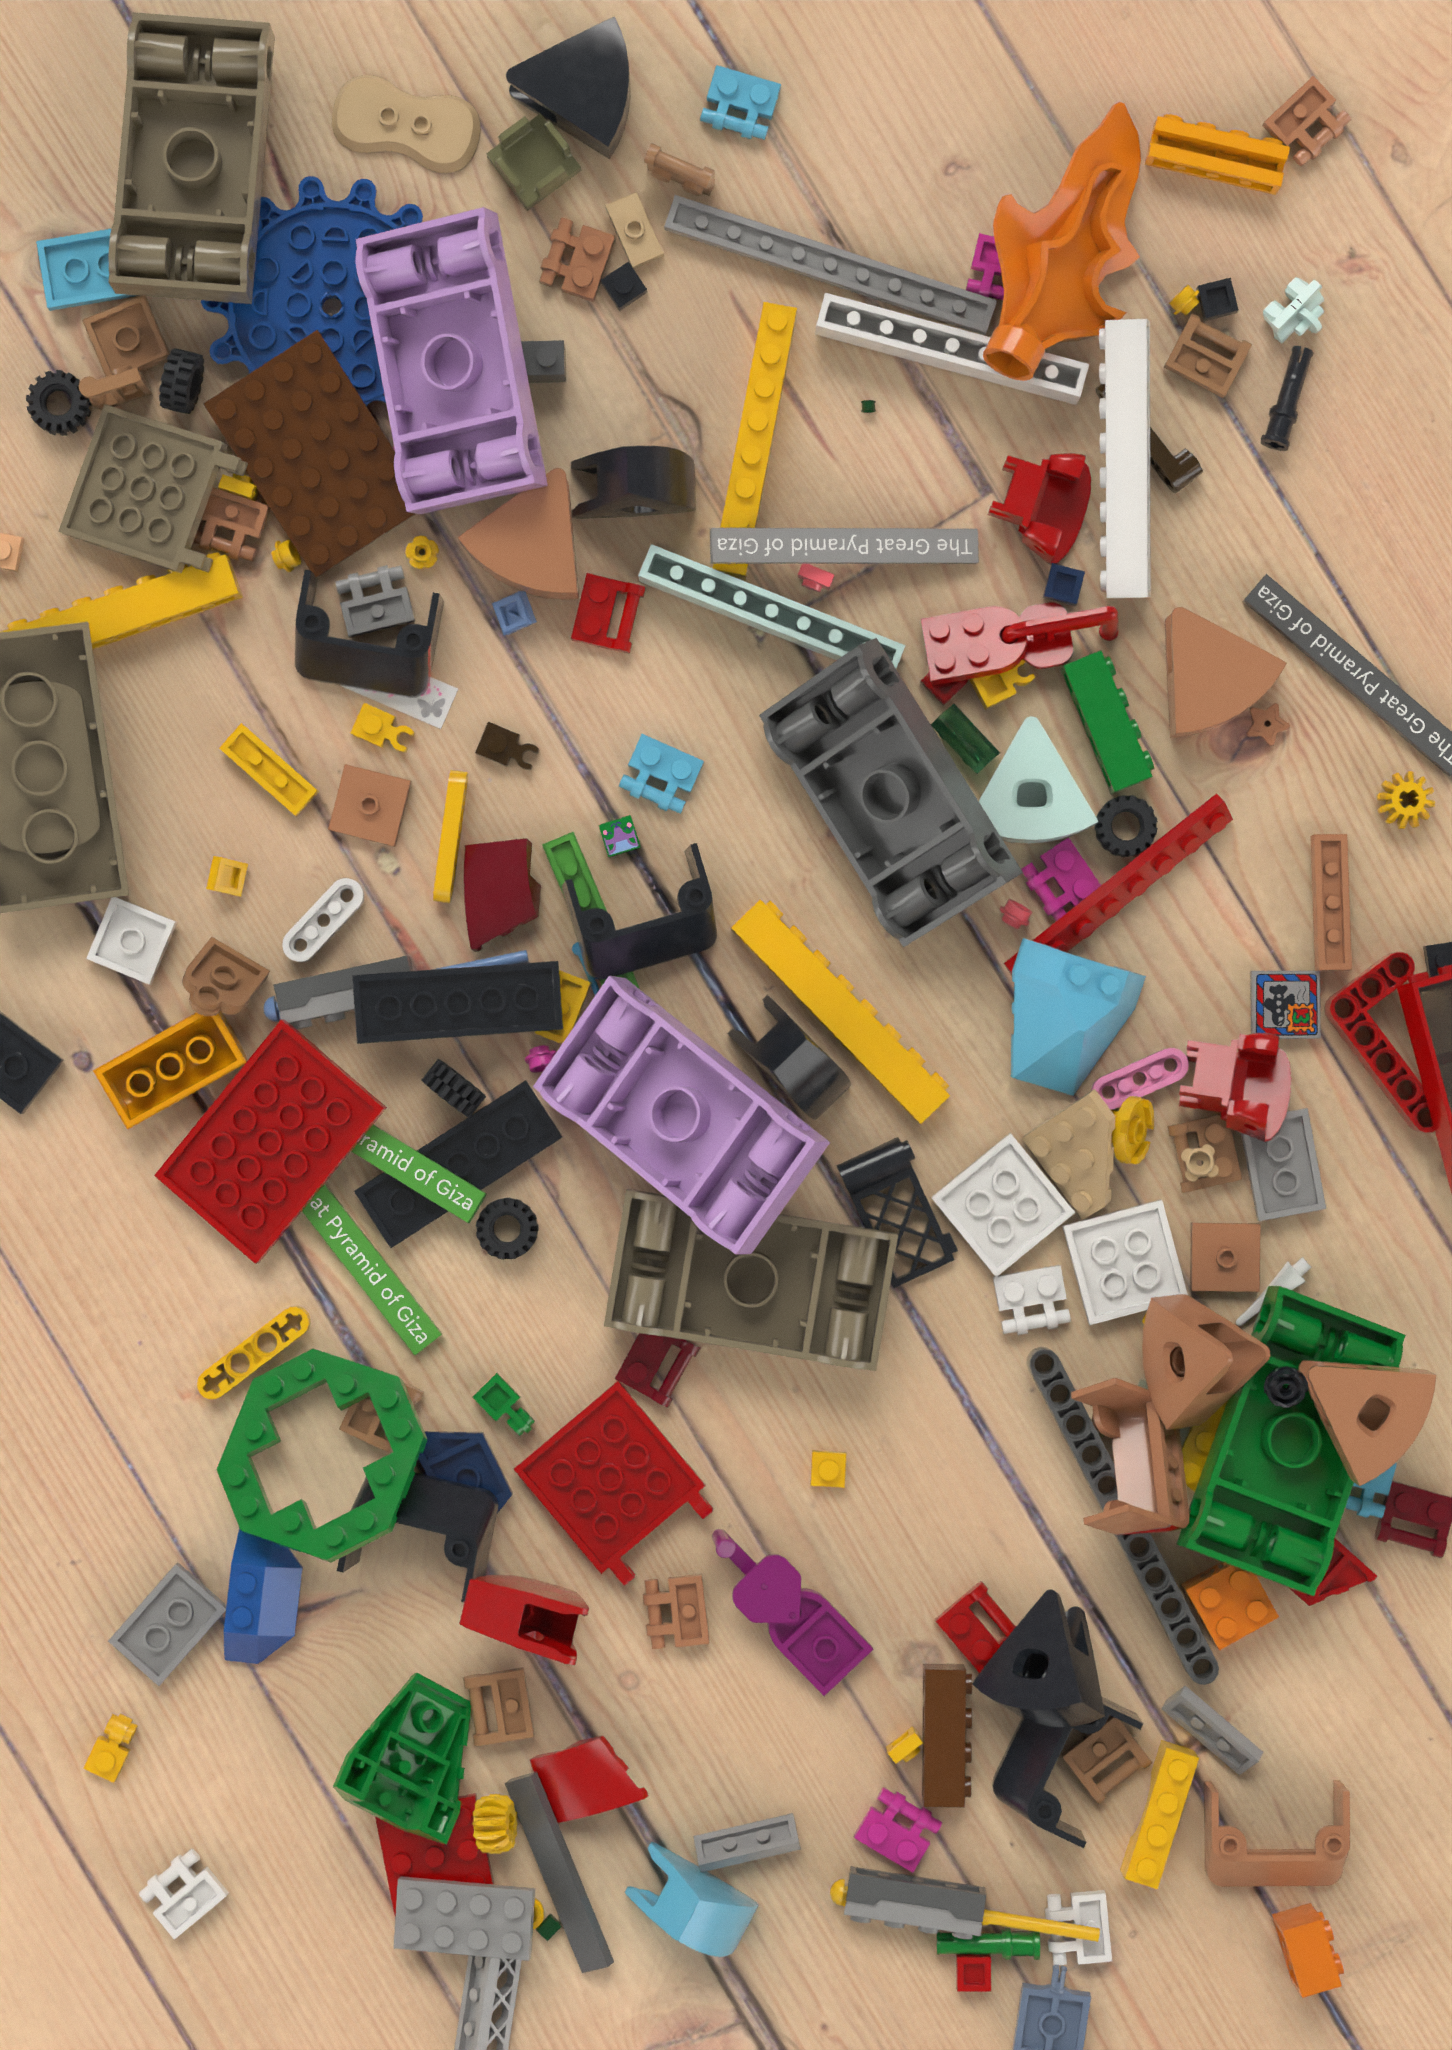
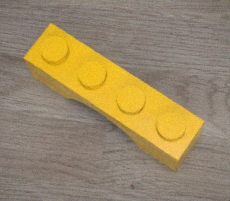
(1166, 1798)

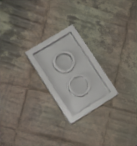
(1285, 1170)
(168, 1624)

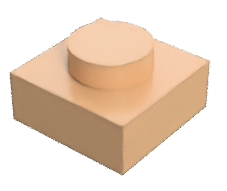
(10, 551)

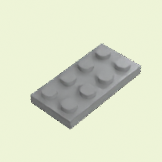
(464, 1918)

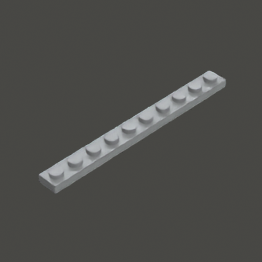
(830, 265)

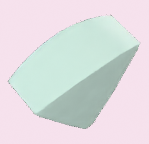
(1034, 793)

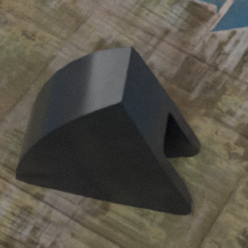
(580, 86)
(638, 482)
(795, 1063)
(1046, 1667)

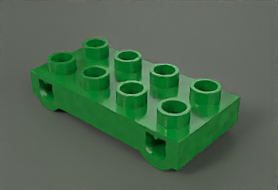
(1272, 1472)

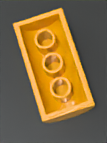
(170, 1066)

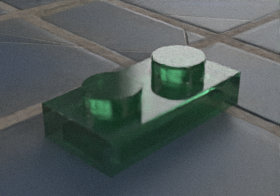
(965, 738)

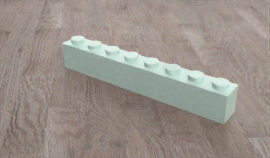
(757, 606)

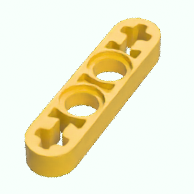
(450, 836)
(254, 1353)

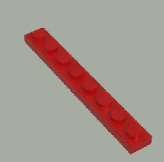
(1135, 877)

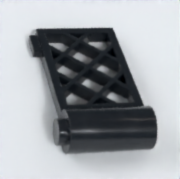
(884, 1168)

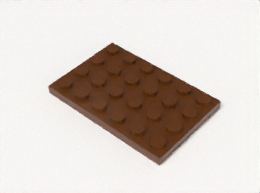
(313, 452)

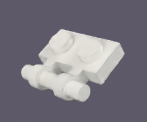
(1028, 1289)
(188, 1903)
(1089, 1910)

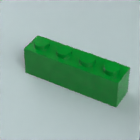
(1107, 722)

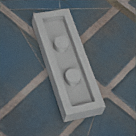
(1212, 1730)
(746, 1842)

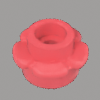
(1015, 914)

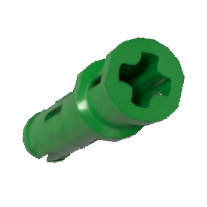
(1006, 1943)

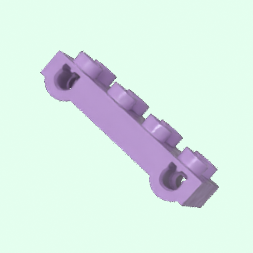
(451, 361)
(680, 1115)

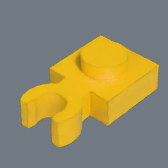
(999, 687)
(377, 727)

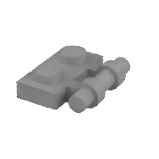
(377, 610)

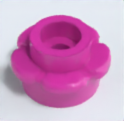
(539, 1058)

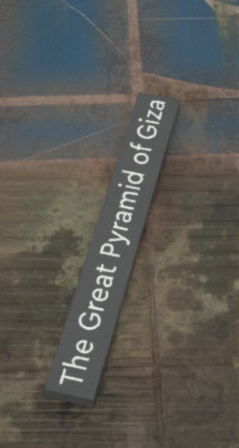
(1353, 671)

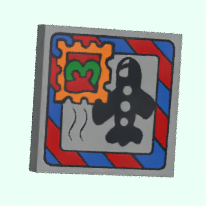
(1286, 1003)

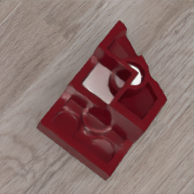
(498, 889)

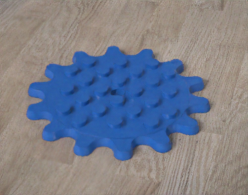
(299, 265)

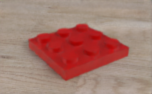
(420, 1857)

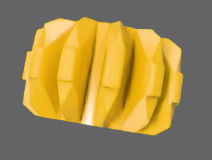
(1401, 787)
(495, 1824)

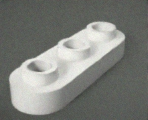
(308, 926)

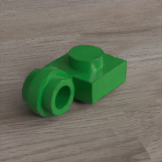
(498, 1398)

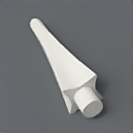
(1288, 1277)

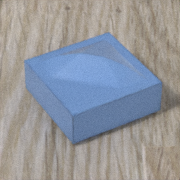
(514, 612)

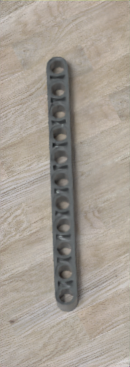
(1150, 1556)

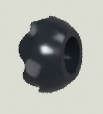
(1289, 1395)

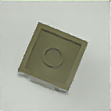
(533, 159)

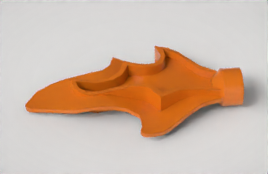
(1065, 250)

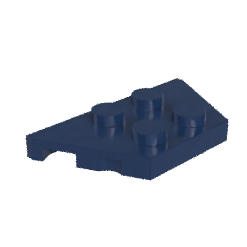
(465, 1460)

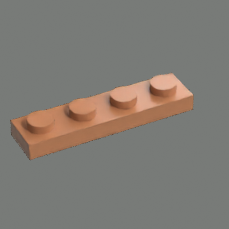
(1331, 902)

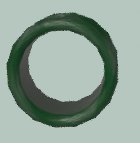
(868, 406)

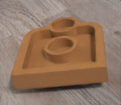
(222, 979)

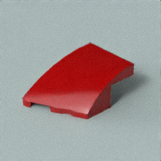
(585, 1779)

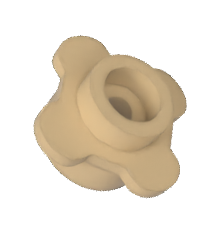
(1191, 1157)

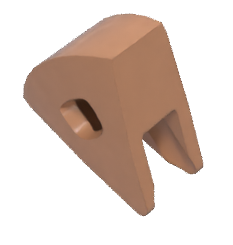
(530, 541)
(1211, 673)
(1194, 1359)
(1369, 1411)

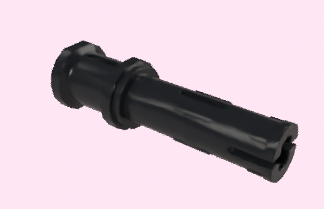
(1284, 413)

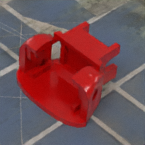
(1046, 502)

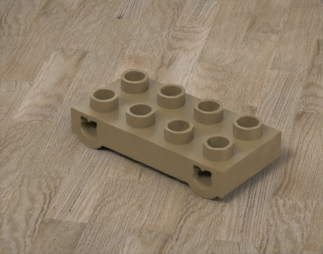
(191, 158)
(801, 1293)

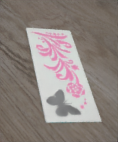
(430, 707)

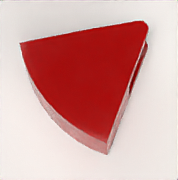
(525, 1614)

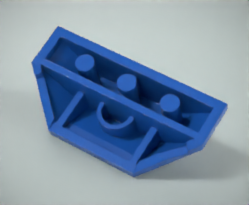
(260, 1599)

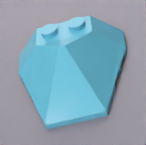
(1065, 1014)

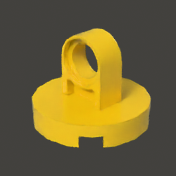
(1131, 1130)

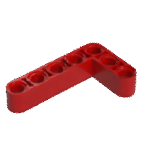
(1378, 1042)

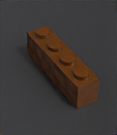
(945, 1735)

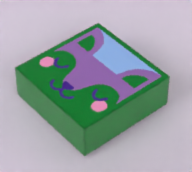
(619, 836)

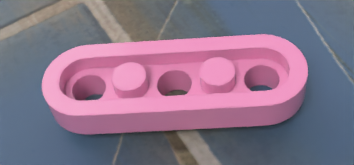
(1153, 1070)

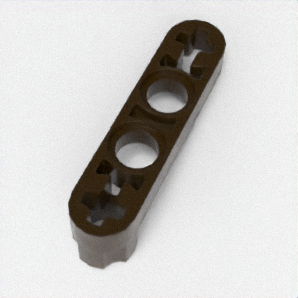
(1174, 470)

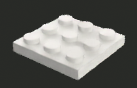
(1003, 1205)
(1124, 1261)

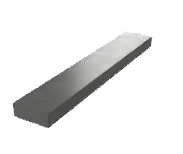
(559, 1872)

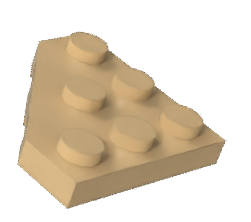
(1078, 1152)

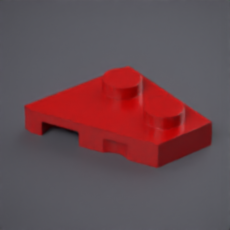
(1343, 1573)

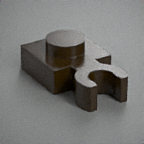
(501, 745)

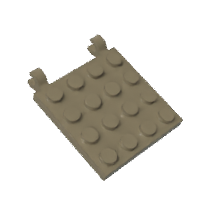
(146, 489)

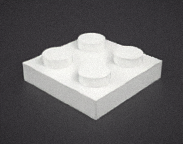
(131, 940)

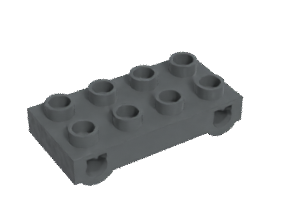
(889, 792)

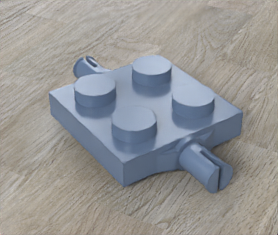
(1051, 2015)

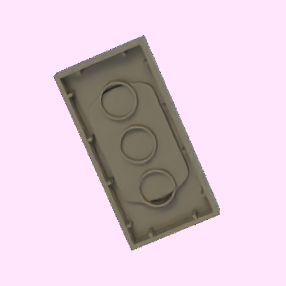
(54, 774)

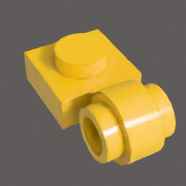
(107, 1753)

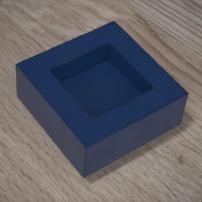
(1063, 584)

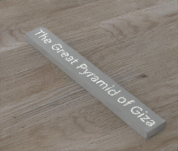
(843, 546)

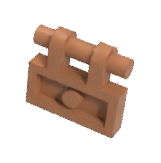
(1299, 113)
(587, 262)
(235, 514)
(687, 1610)

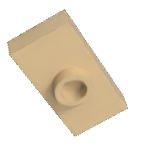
(634, 230)

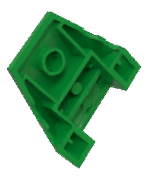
(411, 1761)

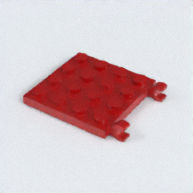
(611, 1479)

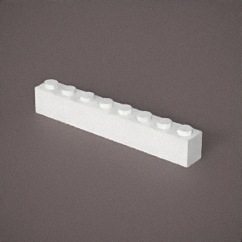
(941, 347)
(1127, 458)

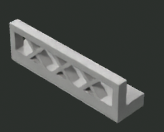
(480, 2000)

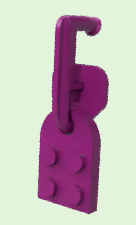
(797, 1618)

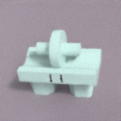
(1299, 314)

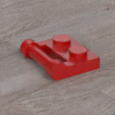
(597, 609)
(969, 1632)

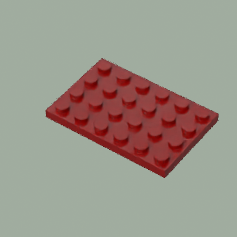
(270, 1141)

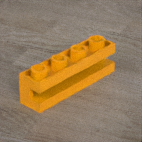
(1217, 154)

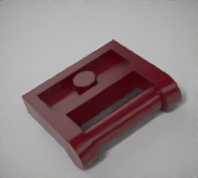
(644, 1361)
(1417, 1507)

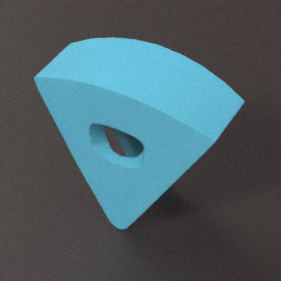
(695, 1906)

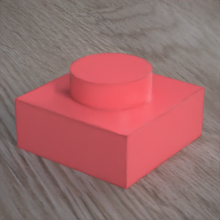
(815, 578)

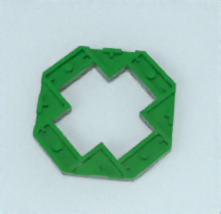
(256, 1432)

